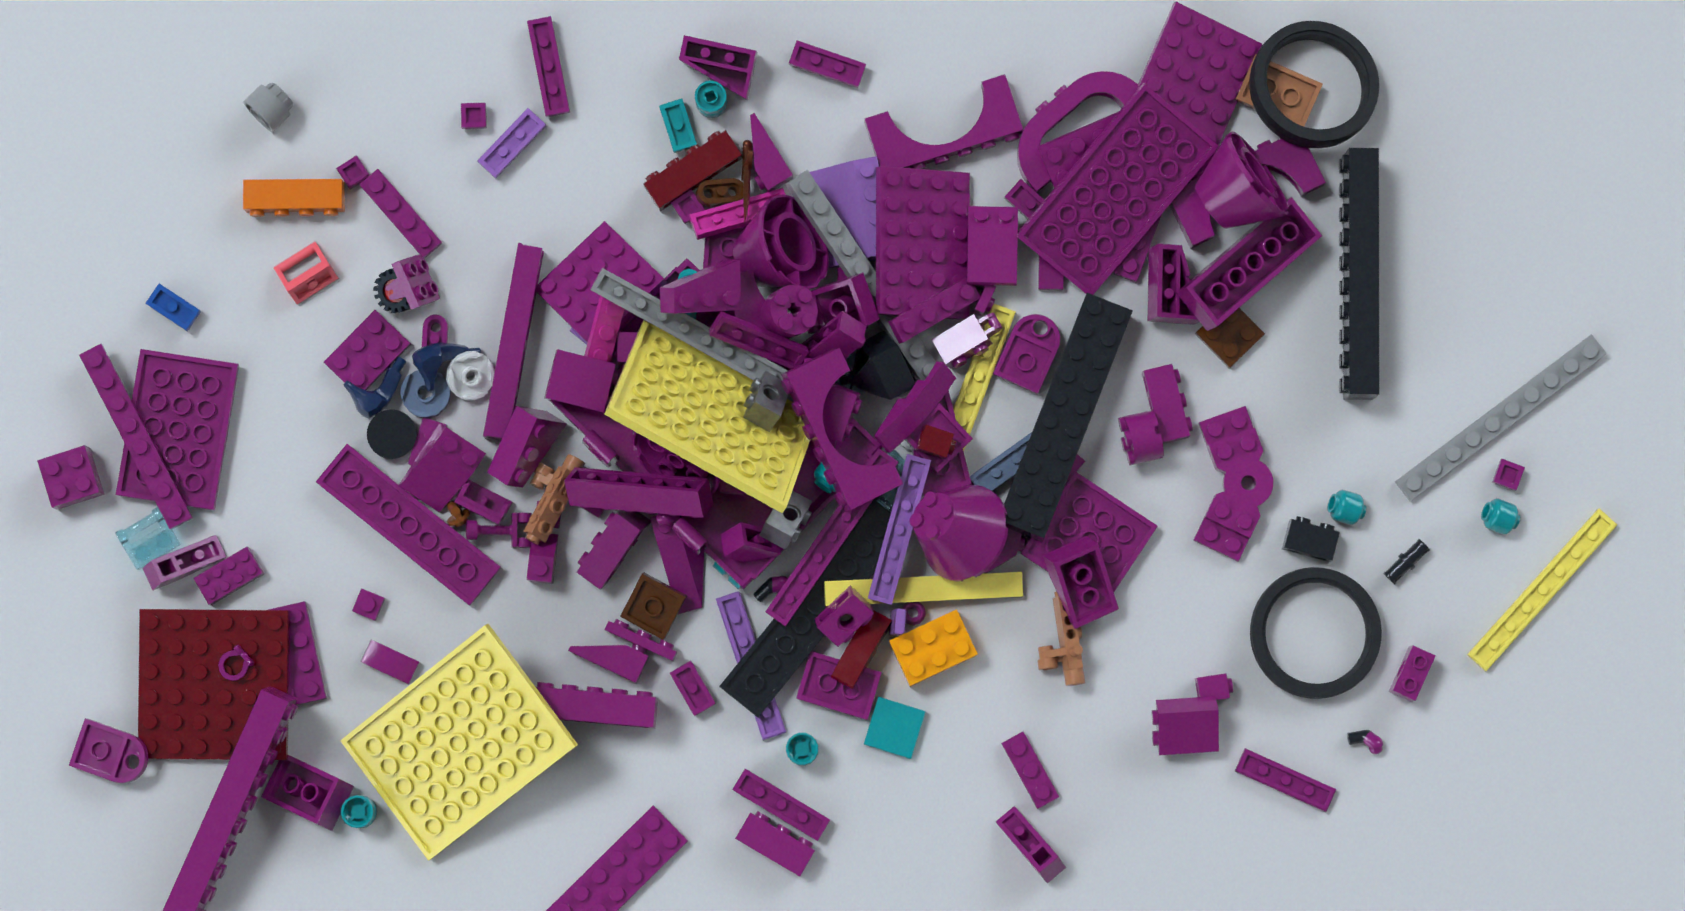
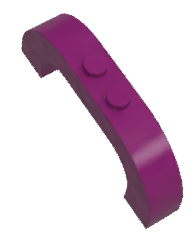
(1048, 115)

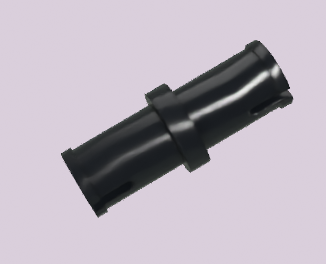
(1406, 561)

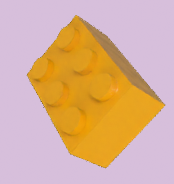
(933, 648)

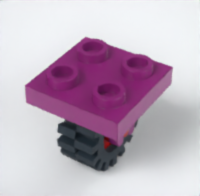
(406, 285)

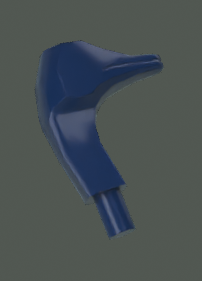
(430, 358)
(372, 402)

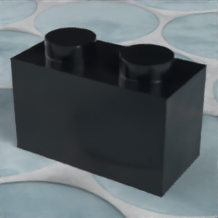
(1310, 539)

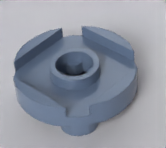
(432, 405)

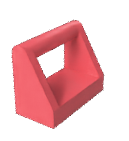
(309, 281)

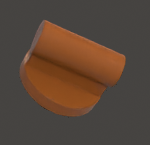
(458, 517)

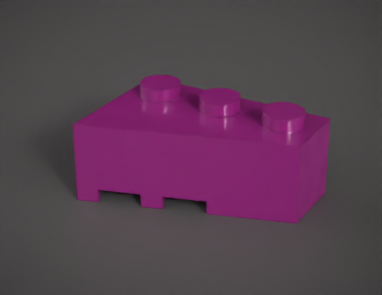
(720, 62)
(705, 291)
(611, 546)

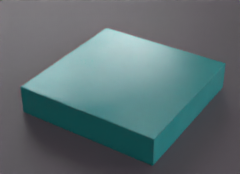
(894, 727)

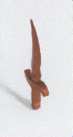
(747, 155)

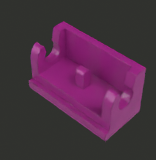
(483, 502)

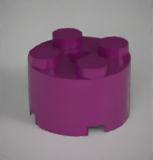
(798, 302)
(1141, 437)

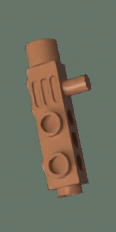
(553, 500)
(1069, 650)

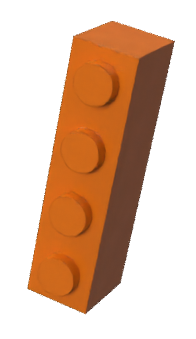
(293, 196)

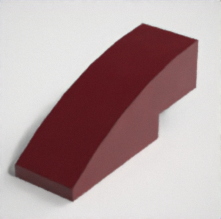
(861, 650)

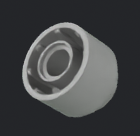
(269, 105)

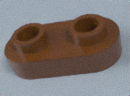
(719, 191)

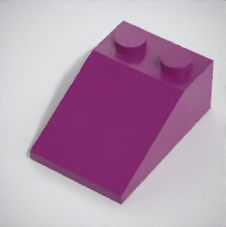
(992, 245)
(441, 468)
(1081, 581)
(307, 791)

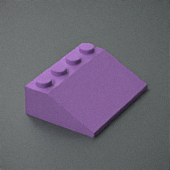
(852, 194)

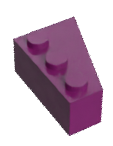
(1166, 276)
(524, 445)

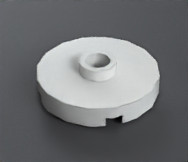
(478, 384)

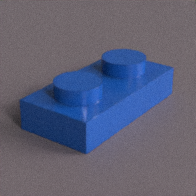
(173, 307)

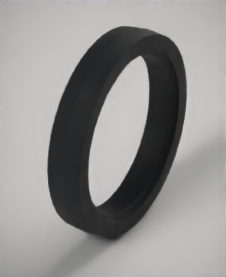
(1344, 42)
(1371, 619)

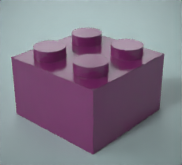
(70, 477)

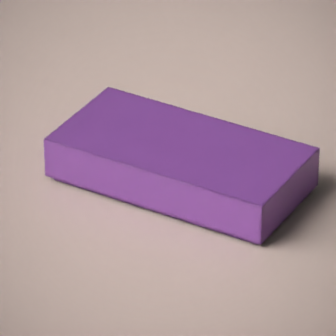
(898, 619)

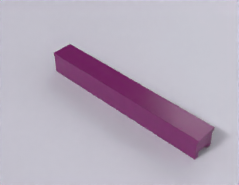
(513, 340)

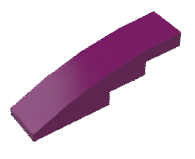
(913, 410)

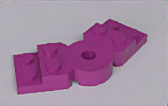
(1237, 453)

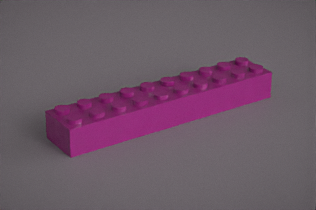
(232, 801)

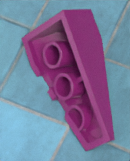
(681, 565)

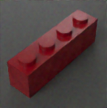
(690, 171)

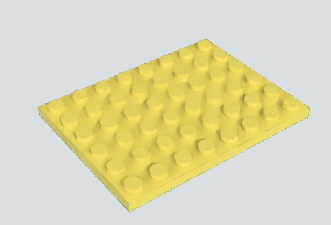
(698, 413)
(458, 742)

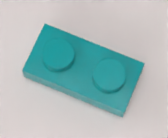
(678, 125)

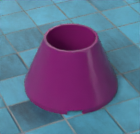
(1239, 187)
(782, 246)

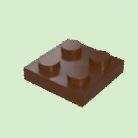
(1231, 338)
(653, 606)

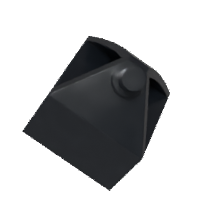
(880, 368)

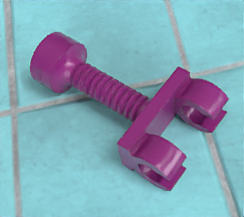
(473, 530)

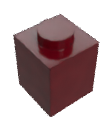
(936, 442)

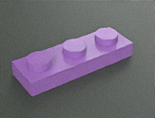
(511, 143)

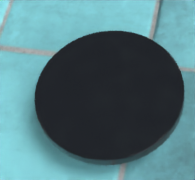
(391, 434)

